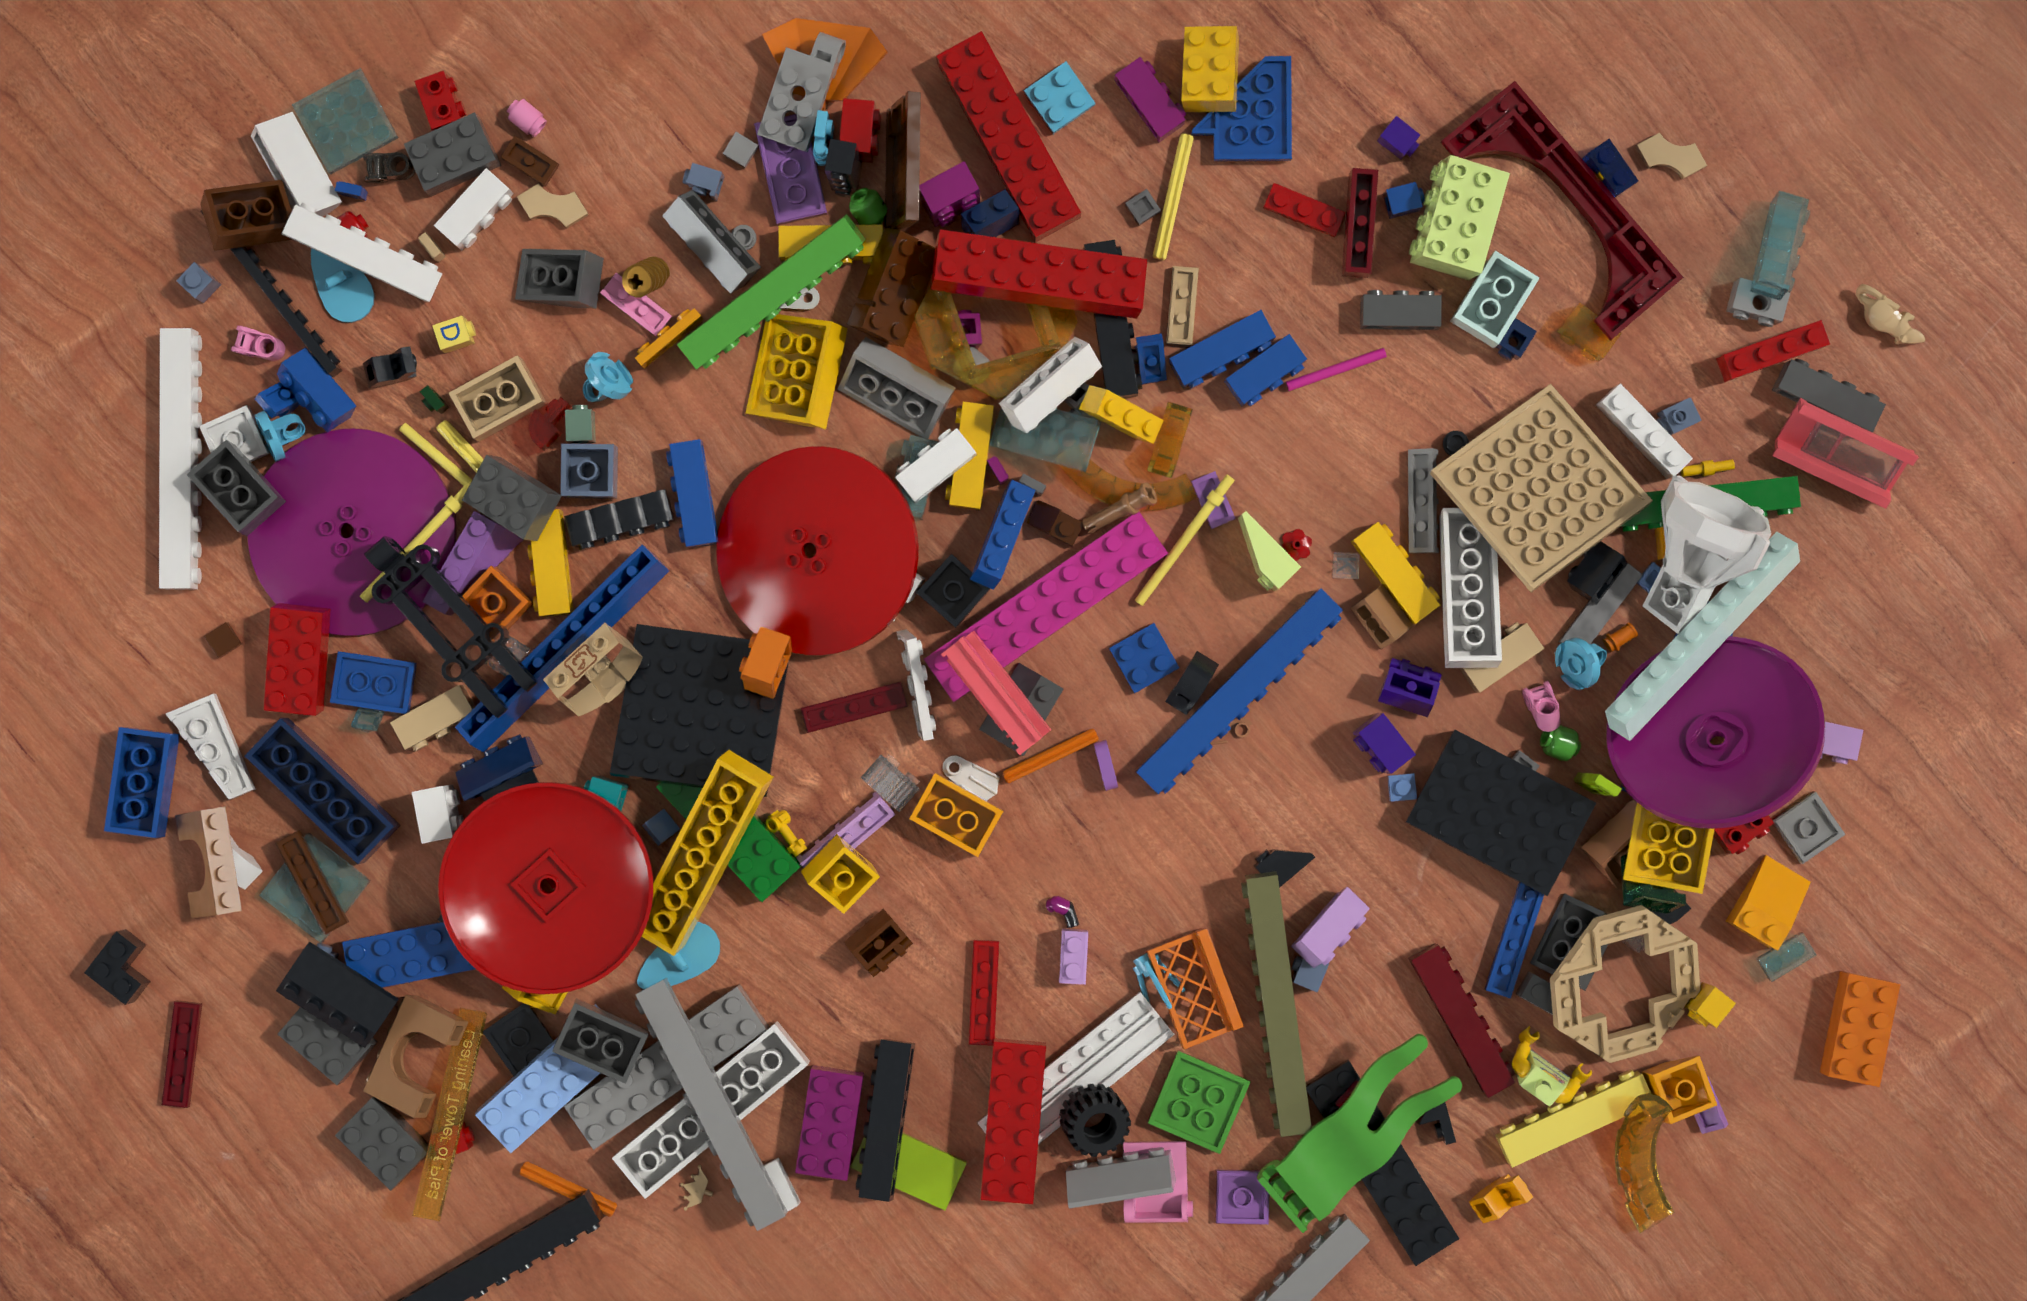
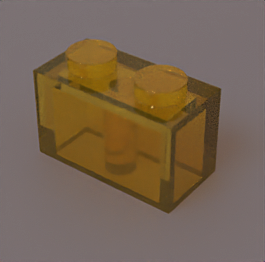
(1584, 333)

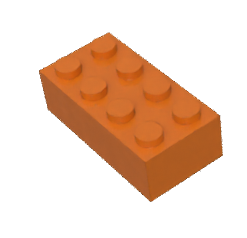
(1859, 1029)

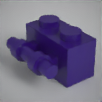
(1410, 687)

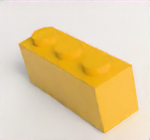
(1121, 414)

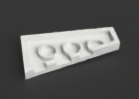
(911, 657)
(214, 744)

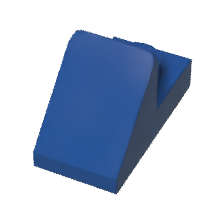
(1151, 358)
(277, 400)

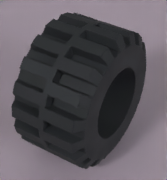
(1104, 1135)

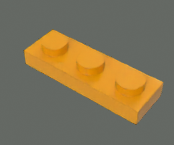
(668, 337)

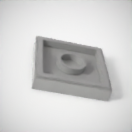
(1808, 827)

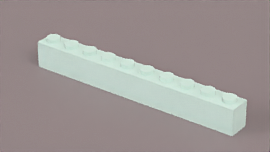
(1700, 639)

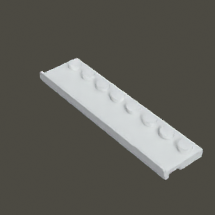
(1100, 1057)

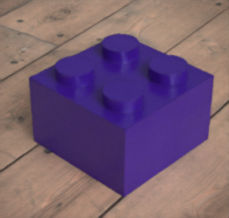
(1383, 744)

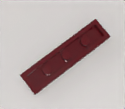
(854, 707)
(181, 1054)

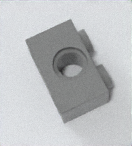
(1742, 308)

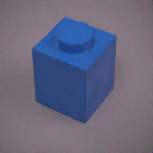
(1403, 200)

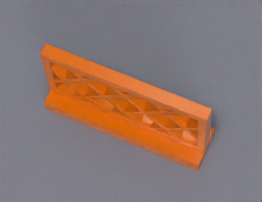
(1212, 975)

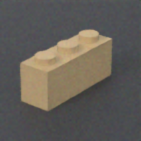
(1517, 647)
(433, 718)

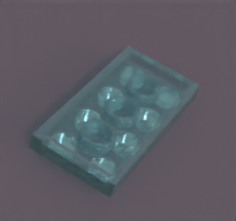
(1057, 438)

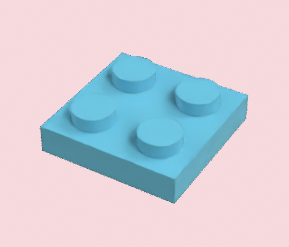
(1059, 97)

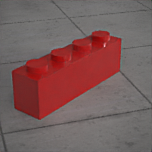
(1773, 351)

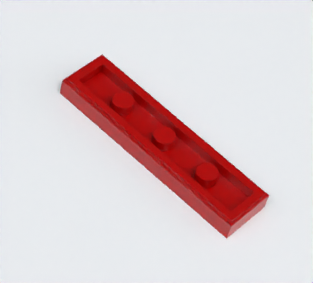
(983, 992)

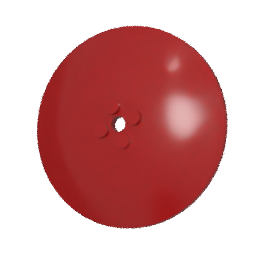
(534, 936)

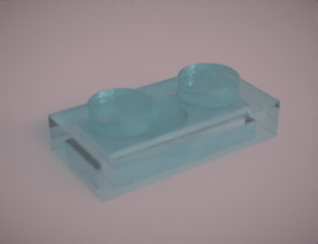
(1788, 957)

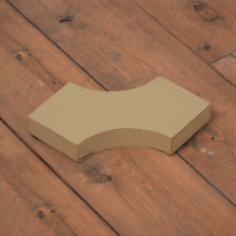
(1682, 159)
(544, 204)

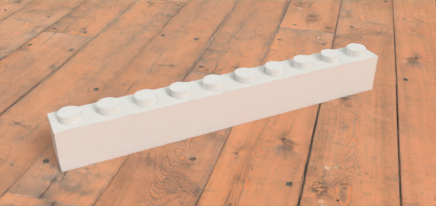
(177, 457)

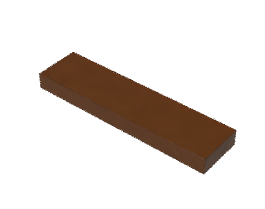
(312, 882)

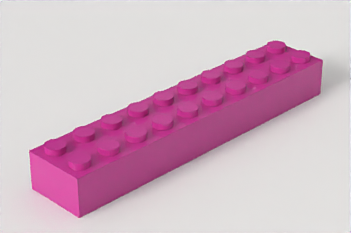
(1057, 597)

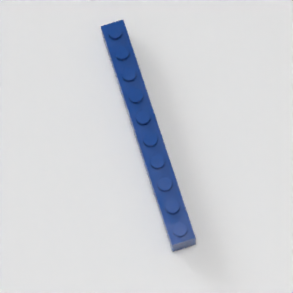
(605, 605)
(1239, 691)

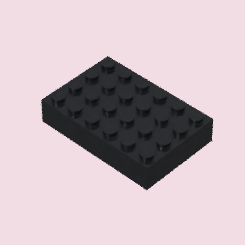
(1500, 812)

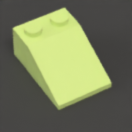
(1269, 559)

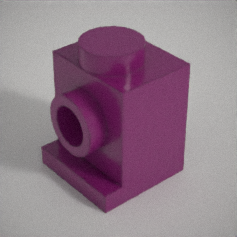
(972, 323)

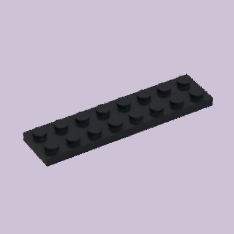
(1397, 1184)

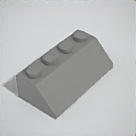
(896, 388)
(1120, 1177)

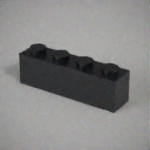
(843, 167)

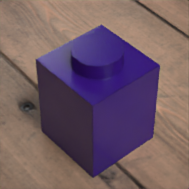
(1399, 138)

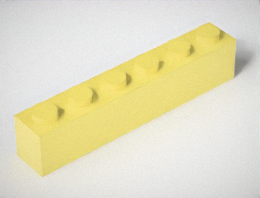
(1570, 1120)

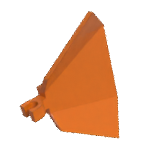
(860, 56)

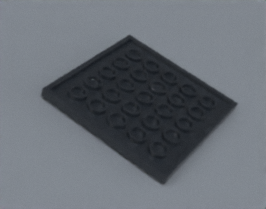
(691, 709)

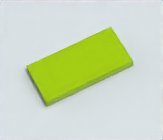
(924, 1171)

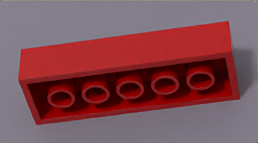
(1013, 1121)

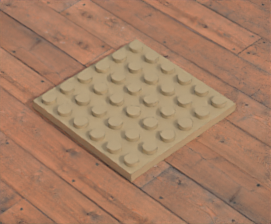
(1540, 487)

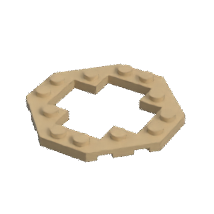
(1586, 958)

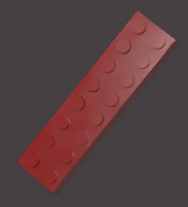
(1008, 136)
(1039, 274)

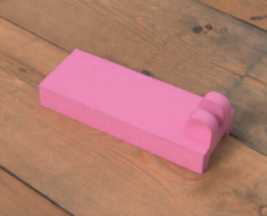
(640, 309)

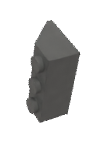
(1037, 689)
(1562, 933)

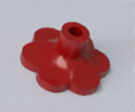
(1289, 540)

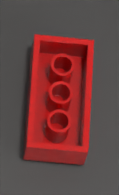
(297, 659)

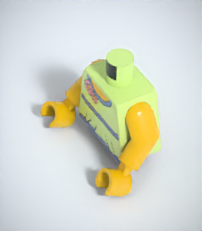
(1542, 1077)

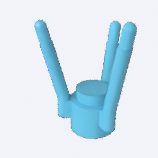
(1144, 967)

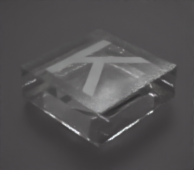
(1345, 565)

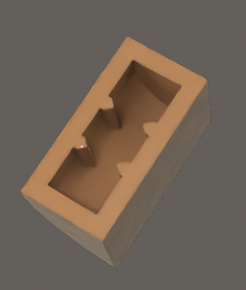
(1382, 617)

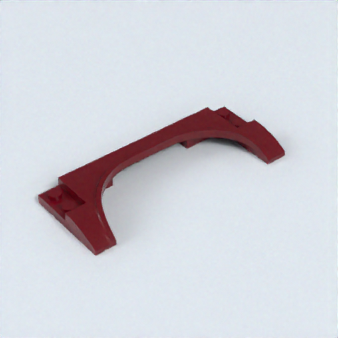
(1519, 129)

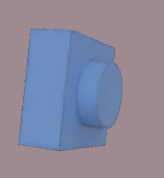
(1402, 787)

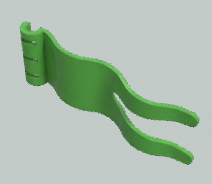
(1342, 1146)

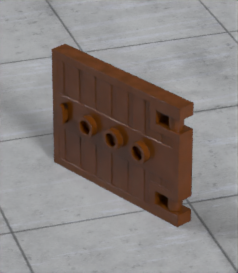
(903, 162)

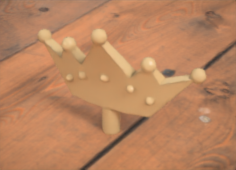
(696, 1189)

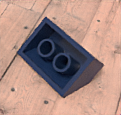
(497, 767)

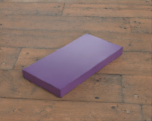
(791, 179)

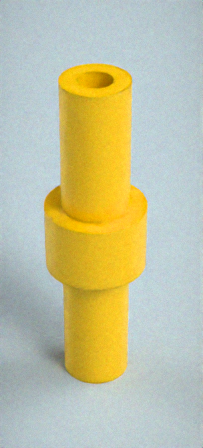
(1708, 468)

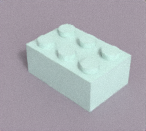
(1494, 299)

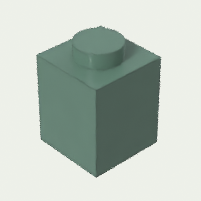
(580, 425)

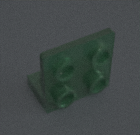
(1650, 896)

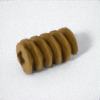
(645, 276)

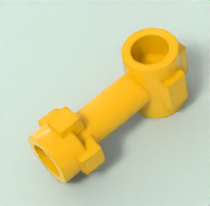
(778, 822)

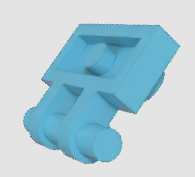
(823, 133)

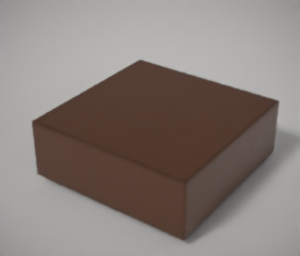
(223, 640)

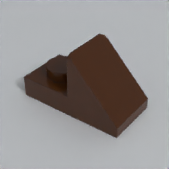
(1055, 522)

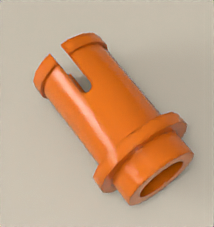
(1620, 637)

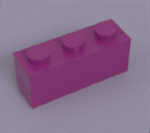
(1150, 99)

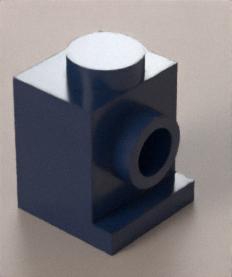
(1522, 334)

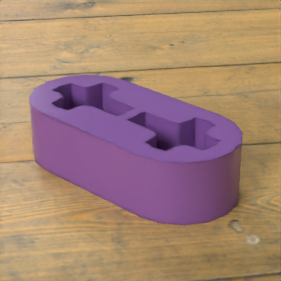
(1105, 765)

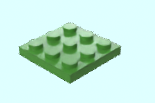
(1198, 1102)

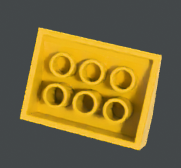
(797, 370)
(1667, 853)

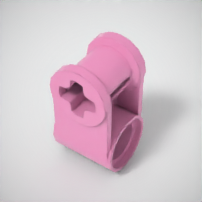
(254, 343)
(1543, 706)

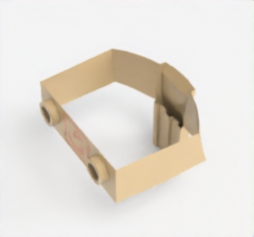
(606, 677)

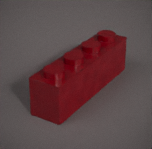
(1360, 223)

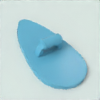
(342, 288)
(693, 959)

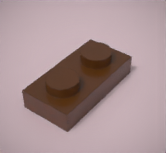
(530, 161)

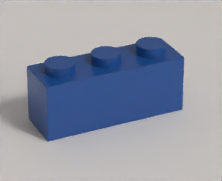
(1266, 371)
(315, 390)

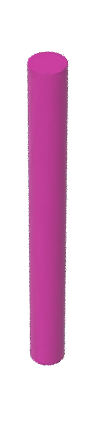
(1336, 369)

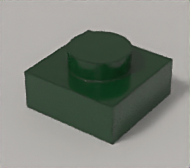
(433, 400)

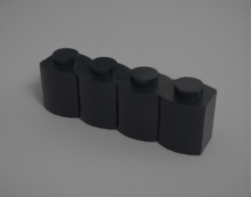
(619, 518)

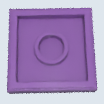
(1241, 1198)

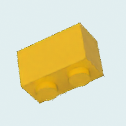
(1709, 1006)

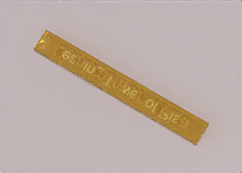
(449, 1118)

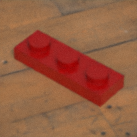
(1304, 210)

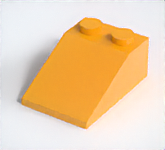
(1769, 903)

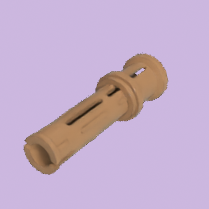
(1129, 504)

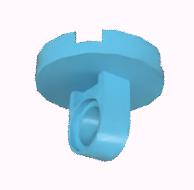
(607, 377)
(276, 434)
(1579, 662)

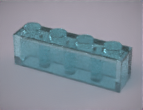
(1780, 245)

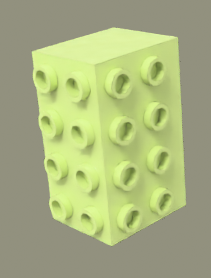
(1458, 217)

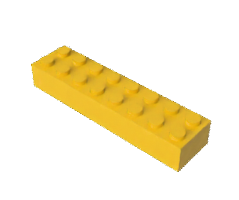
(704, 849)

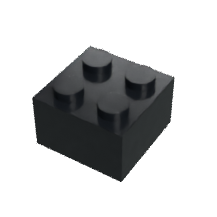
(952, 591)

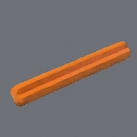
(1050, 755)
(563, 1186)

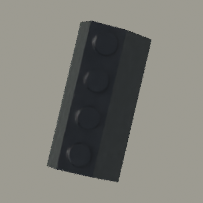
(337, 994)

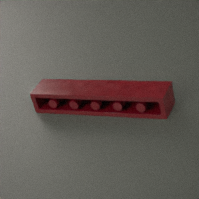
(1462, 1021)

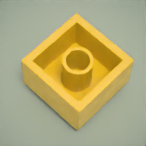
(840, 874)

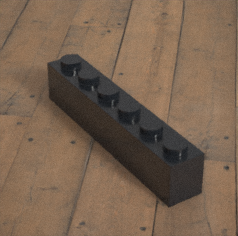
(1114, 342)
(886, 1120)

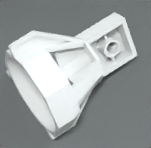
(1700, 535)

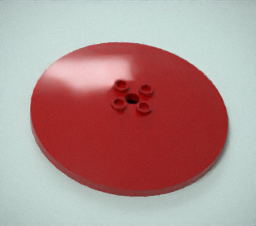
(861, 542)

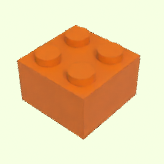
(497, 600)
(765, 662)

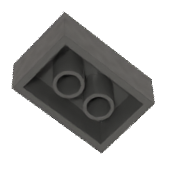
(452, 154)
(236, 488)
(511, 497)
(600, 1041)
(324, 1046)
(383, 1142)

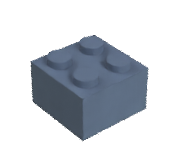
(589, 471)

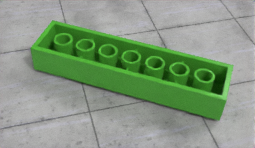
(772, 291)

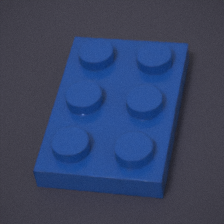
(373, 682)

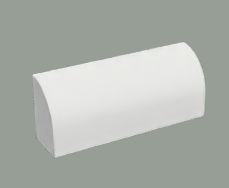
(295, 163)

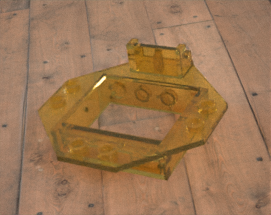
(950, 352)

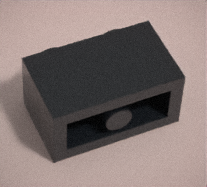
(1596, 572)

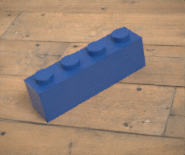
(1221, 349)
(693, 493)
(1002, 534)

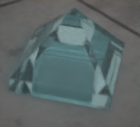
(367, 720)

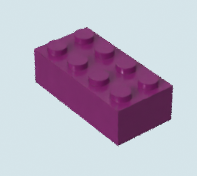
(829, 1122)

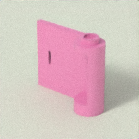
(1167, 1206)

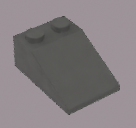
(559, 277)

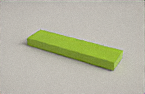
(1597, 784)

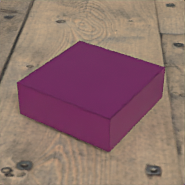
(998, 470)

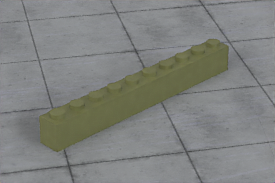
(1278, 1003)

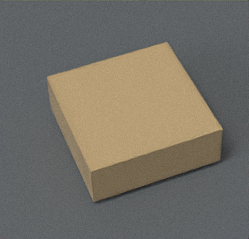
(431, 247)

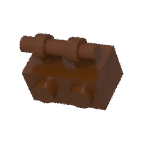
(878, 943)

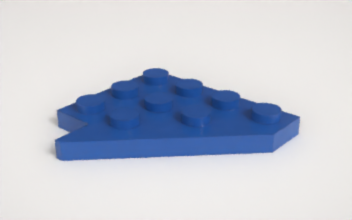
(1262, 116)

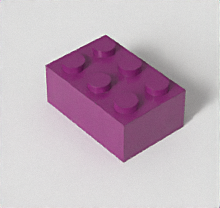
(949, 194)

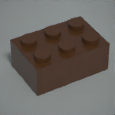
(246, 214)

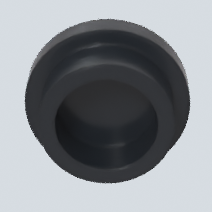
(1454, 441)

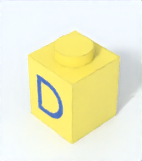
(454, 334)

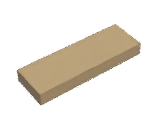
(1182, 306)

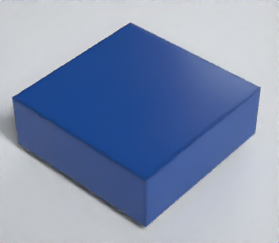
(351, 190)

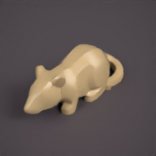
(1884, 316)

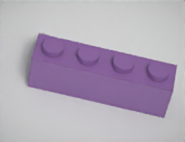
(477, 548)

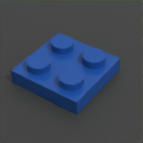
(1144, 658)

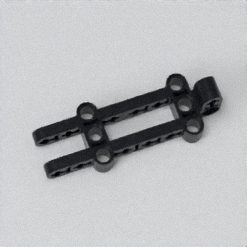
(391, 559)

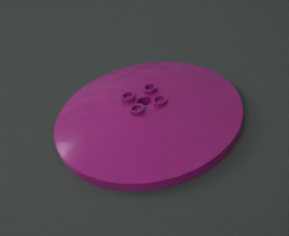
(337, 481)
(1769, 750)

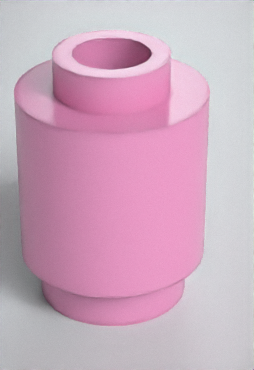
(526, 117)

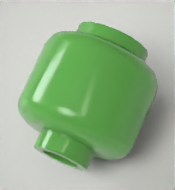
(867, 207)
(1560, 743)

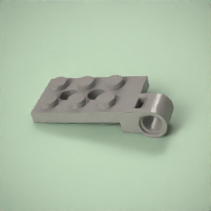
(814, 75)

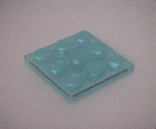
(345, 121)
(342, 877)

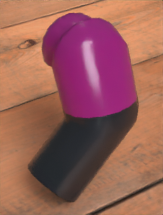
(1065, 908)

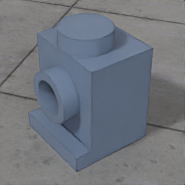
(704, 180)

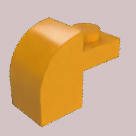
(1499, 1197)

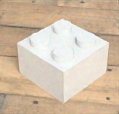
(437, 812)

